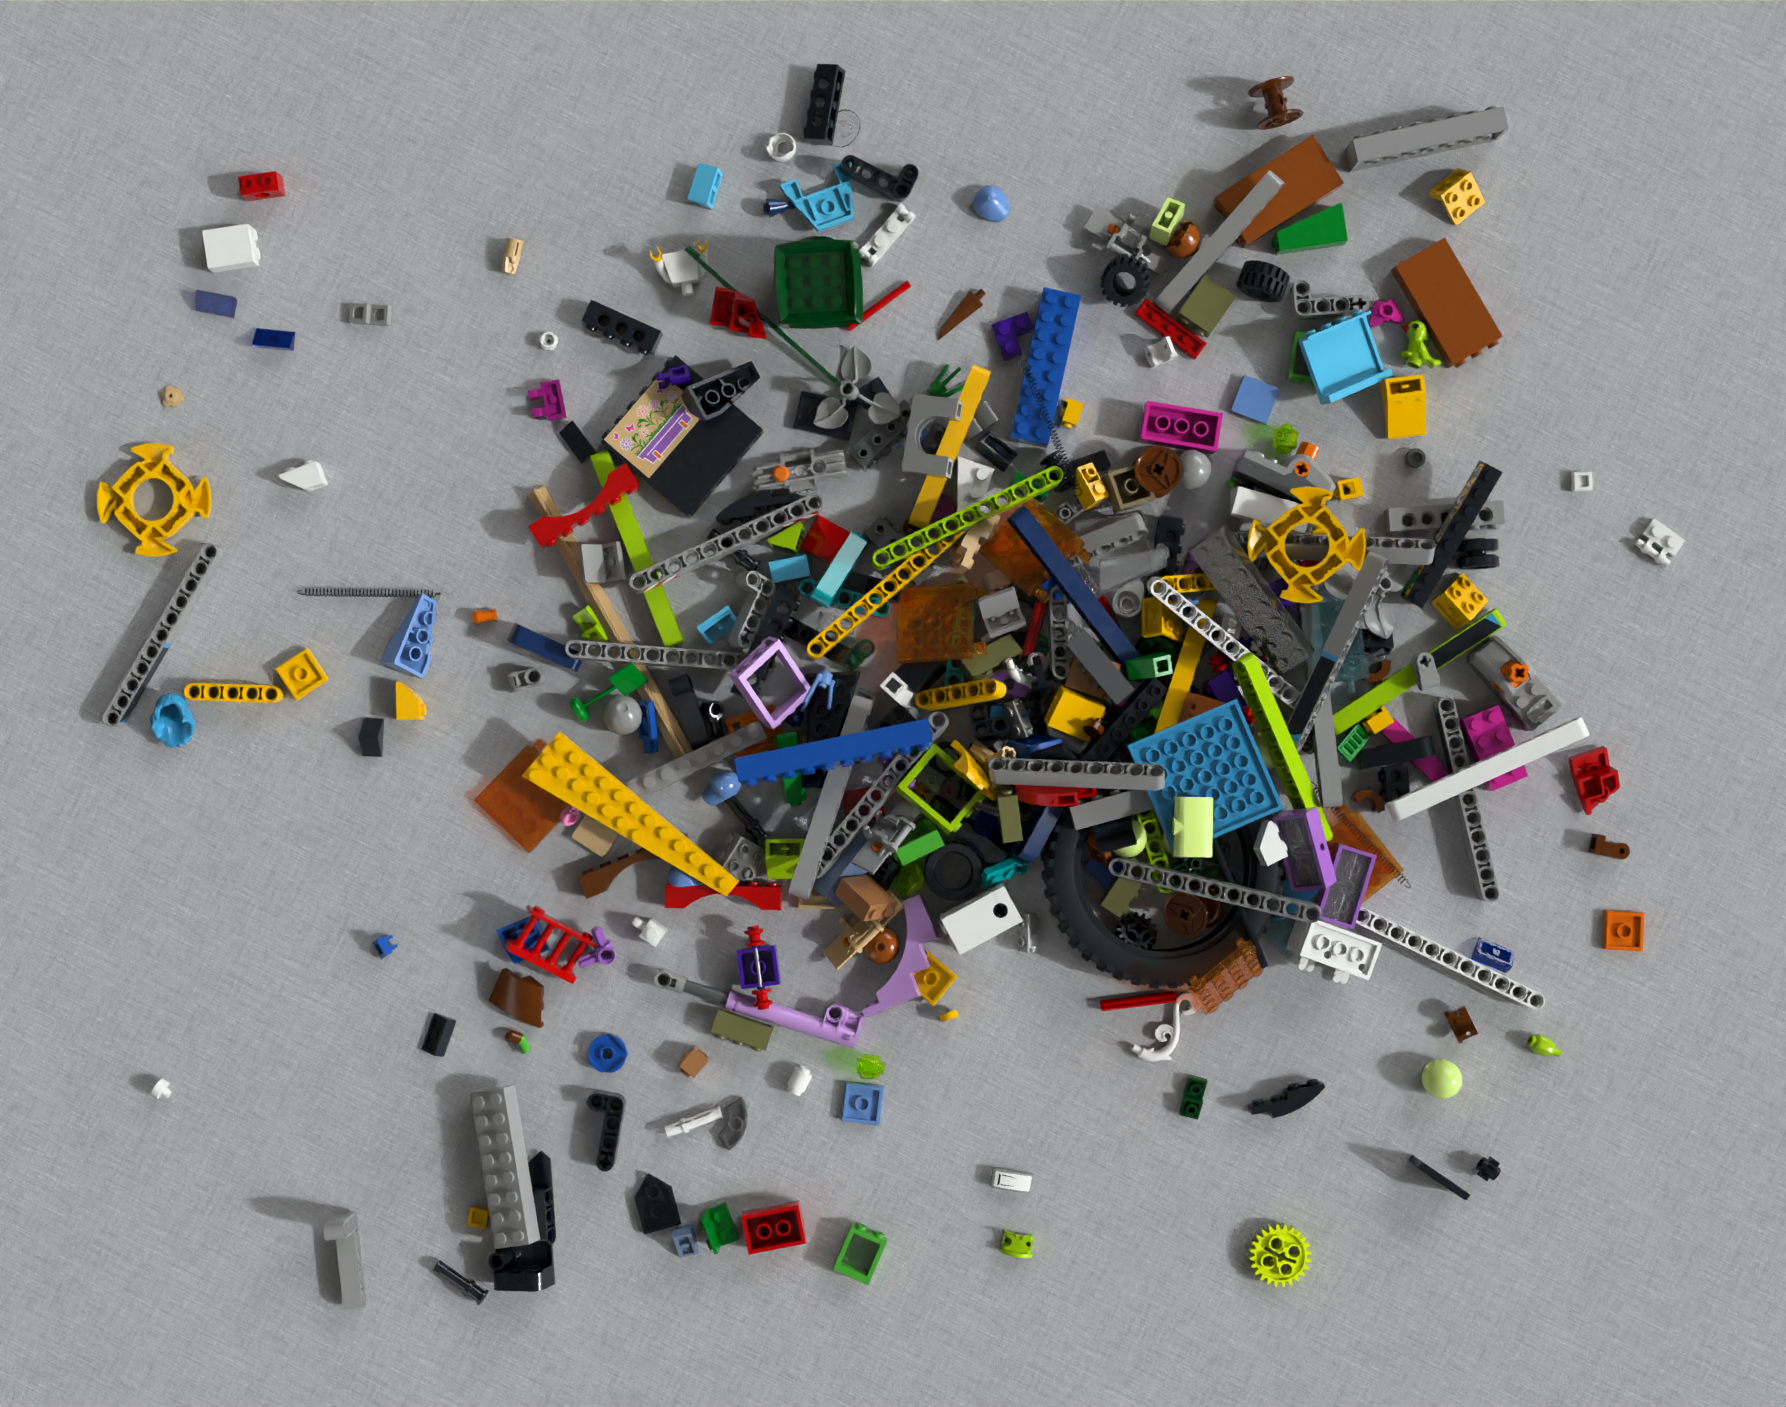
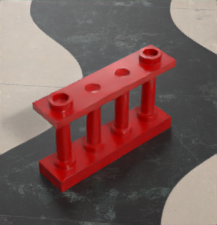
(550, 963)

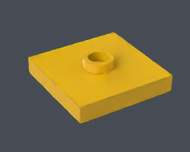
(302, 674)
(934, 980)

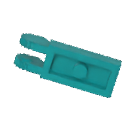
(1003, 871)

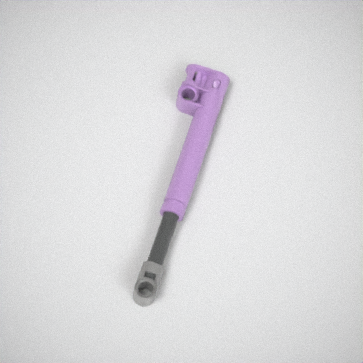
(838, 1029)

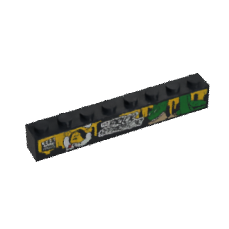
(1452, 532)

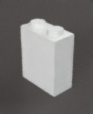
(231, 248)

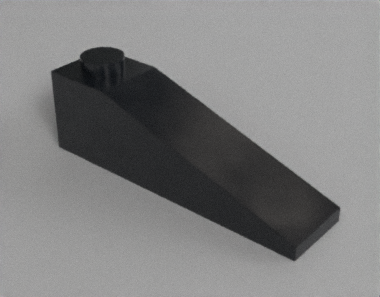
(716, 394)

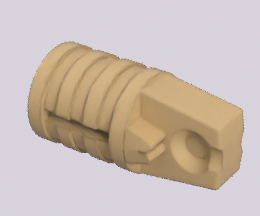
(511, 255)

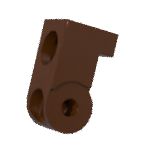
(1613, 850)

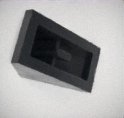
(372, 737)

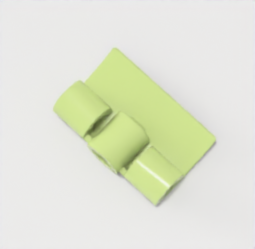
(1193, 826)

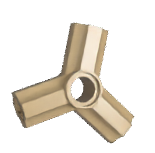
(984, 755)

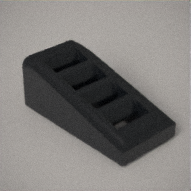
(890, 869)

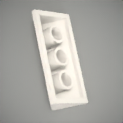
(1261, 507)

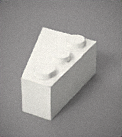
(971, 483)

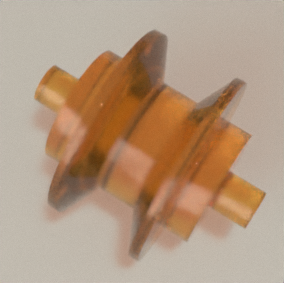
(920, 790)

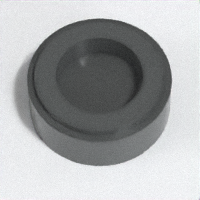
(1415, 458)

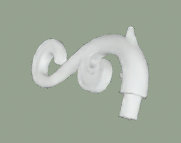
(1026, 679)
(1162, 1029)

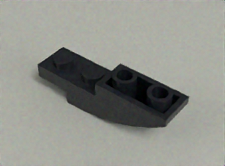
(745, 507)
(864, 583)
(804, 634)
(1043, 694)
(1294, 1098)

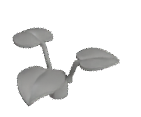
(854, 367)
(1377, 620)

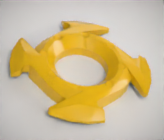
(186, 499)
(1339, 552)

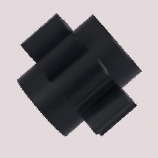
(1488, 1168)

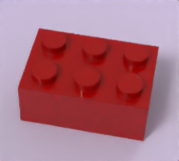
(773, 1227)

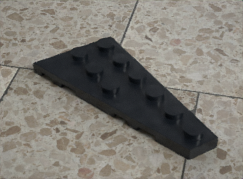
(823, 723)

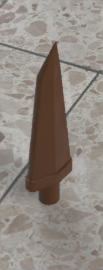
(964, 310)

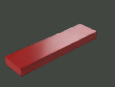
(1167, 326)

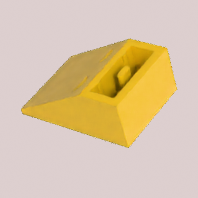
(1404, 406)

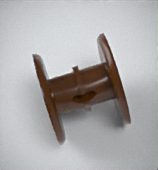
(1275, 102)
(1159, 460)
(1189, 913)

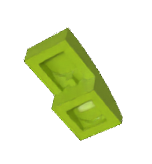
(590, 625)

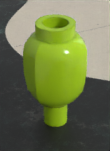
(1543, 1046)

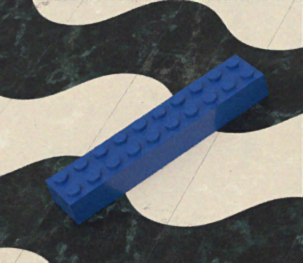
(833, 752)

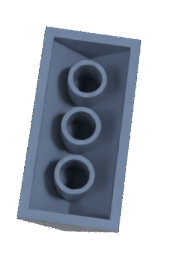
(841, 869)

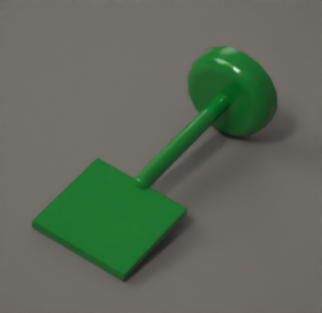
(625, 680)

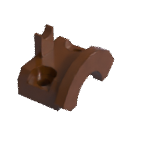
(1382, 671)
(1375, 799)
(1461, 1024)

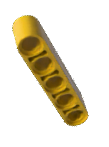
(1188, 581)
(967, 691)
(224, 693)

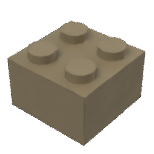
(1125, 490)

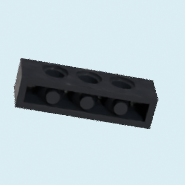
(827, 114)
(597, 311)

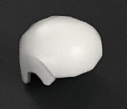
(781, 147)

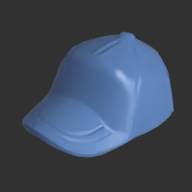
(722, 786)
(681, 879)

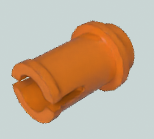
(484, 616)

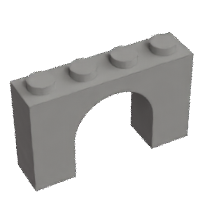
(924, 410)

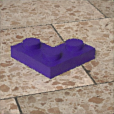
(1007, 332)

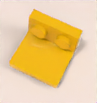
(1458, 194)
(1460, 602)
(1160, 620)

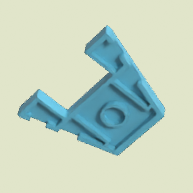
(826, 207)

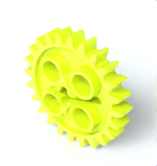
(1271, 1270)

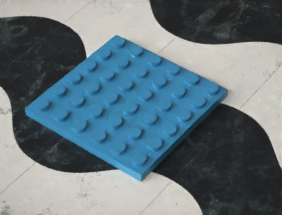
(1212, 759)

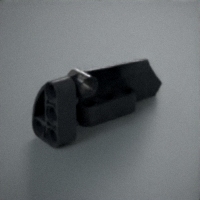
(532, 1265)

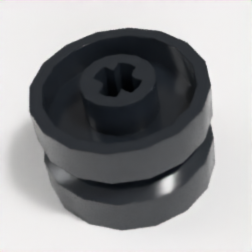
(1477, 554)

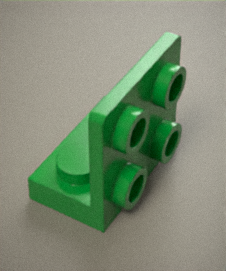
(718, 1226)

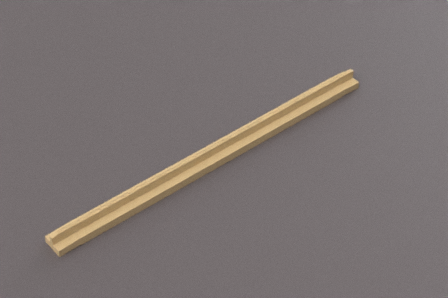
(613, 627)

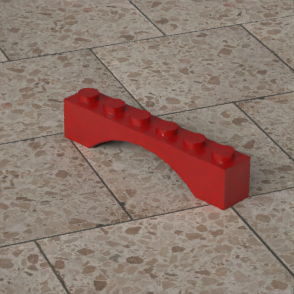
(618, 483)
(764, 897)

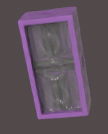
(1307, 850)
(1343, 899)

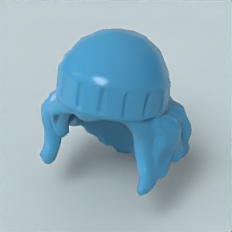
(172, 720)

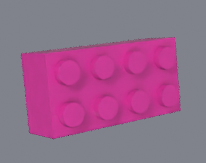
(1180, 427)
(1487, 735)

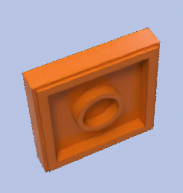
(1623, 930)

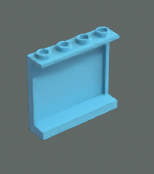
(1342, 357)

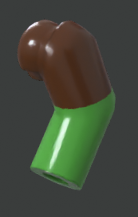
(518, 1038)

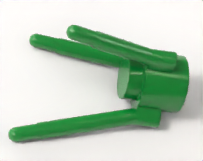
(939, 389)

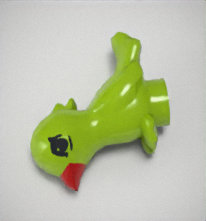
(1416, 350)

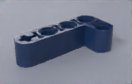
(543, 646)
(1035, 833)

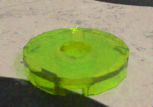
(914, 884)

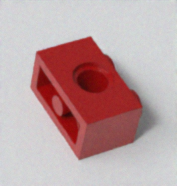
(261, 186)

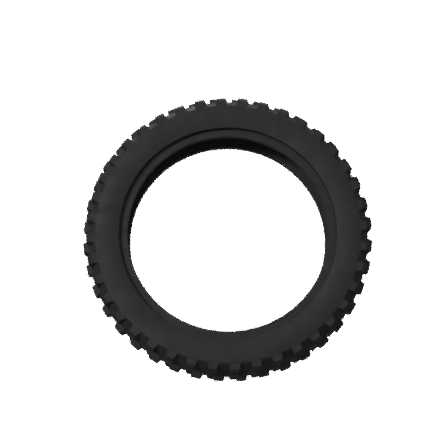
(1129, 962)

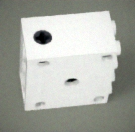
(978, 918)

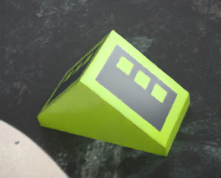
(789, 539)

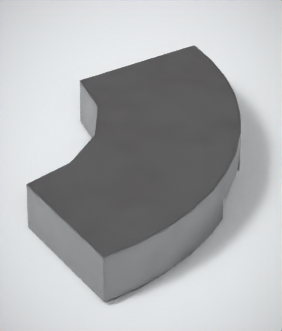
(736, 1123)

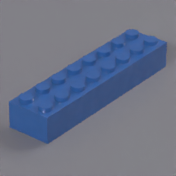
(1048, 362)

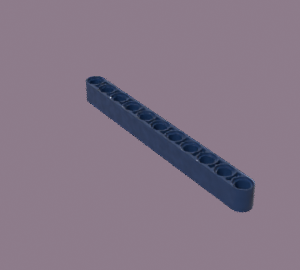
(1072, 586)

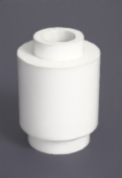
(799, 1080)

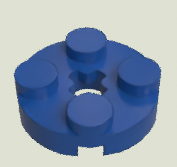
(607, 1064)

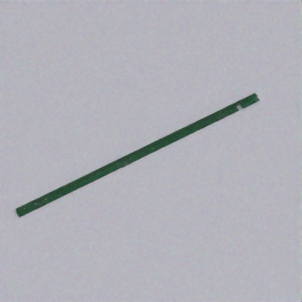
(690, 251)

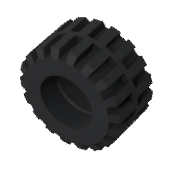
(1263, 281)
(1118, 293)

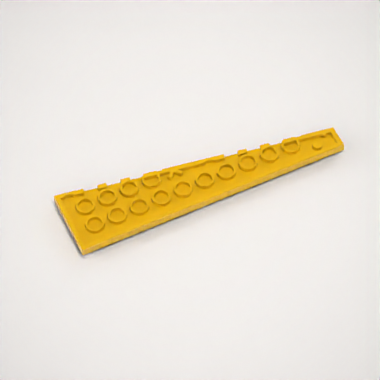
(589, 787)

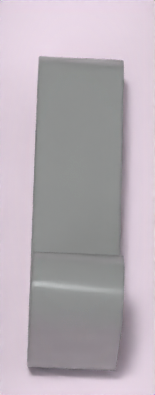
(1328, 303)
(742, 634)

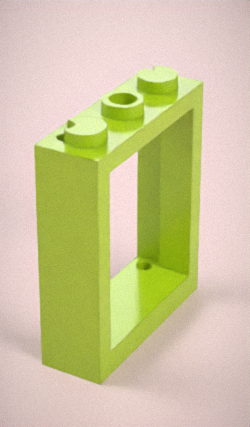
(924, 808)

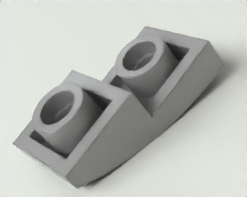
(1068, 510)

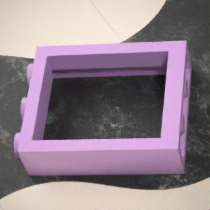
(751, 664)

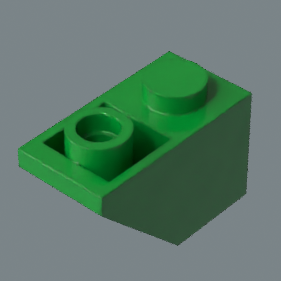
(1149, 666)

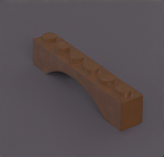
(599, 880)

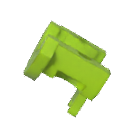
(1016, 1244)

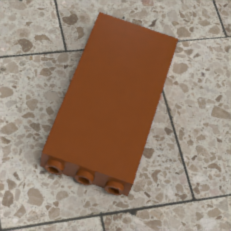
(1307, 180)
(1447, 303)

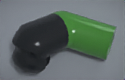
(1231, 483)

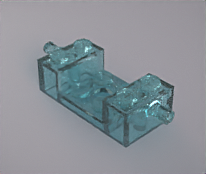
(1355, 663)

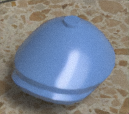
(991, 203)

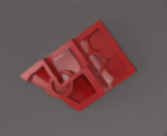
(736, 312)
(1593, 777)

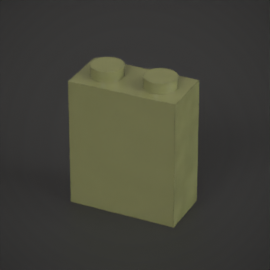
(1205, 306)
(1008, 813)

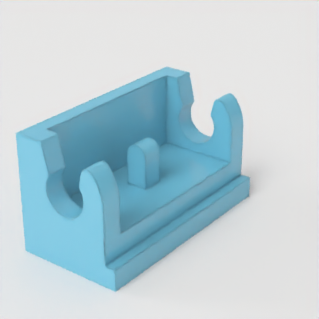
(705, 185)
(789, 567)
(717, 625)

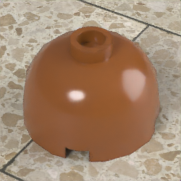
(1184, 241)
(882, 947)

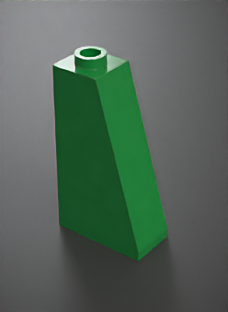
(1315, 232)
(791, 788)

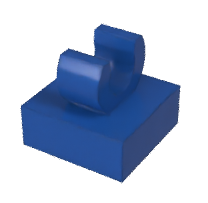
(382, 946)

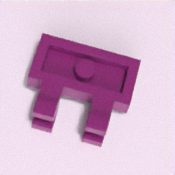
(553, 401)

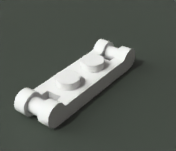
(886, 235)

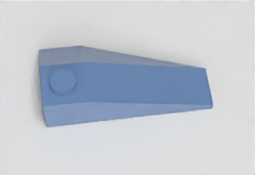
(411, 643)

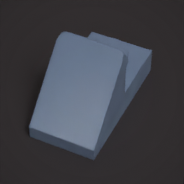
(685, 1240)

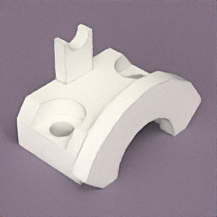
(1160, 352)

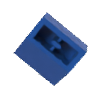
(513, 931)

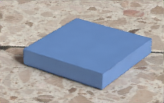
(1254, 400)
(862, 1103)

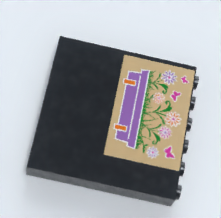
(676, 449)

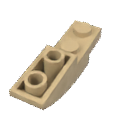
(973, 540)

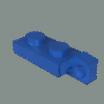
(647, 729)

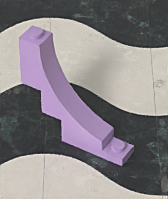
(902, 984)

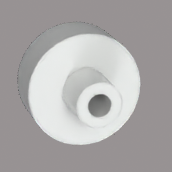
(161, 1089)

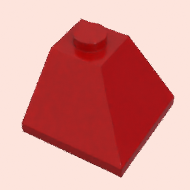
(824, 539)

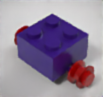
(1224, 688)

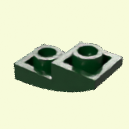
(1189, 865)
(1192, 1097)

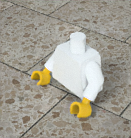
(680, 268)

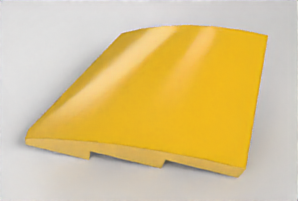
(973, 771)

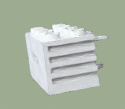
(1347, 950)

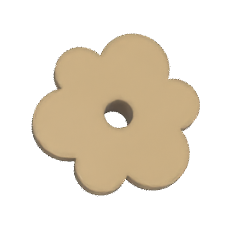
(176, 397)

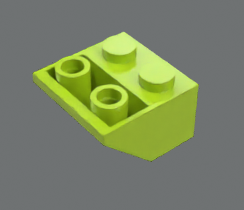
(782, 857)

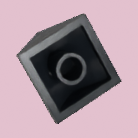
(920, 675)

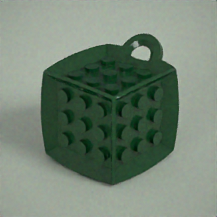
(818, 283)

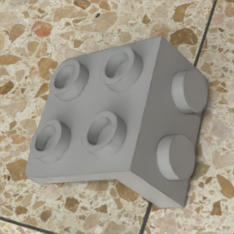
(602, 562)
(1001, 612)
(740, 857)

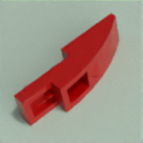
(1052, 795)

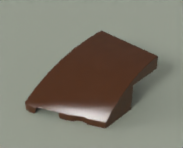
(519, 997)

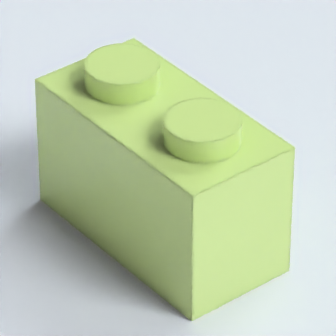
(1167, 221)

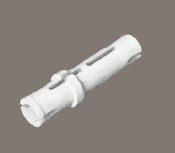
(687, 1124)

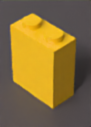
(1071, 712)

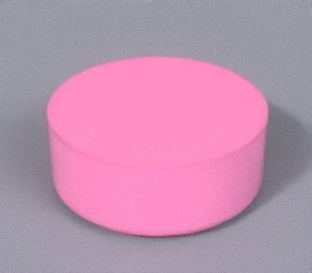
(569, 816)

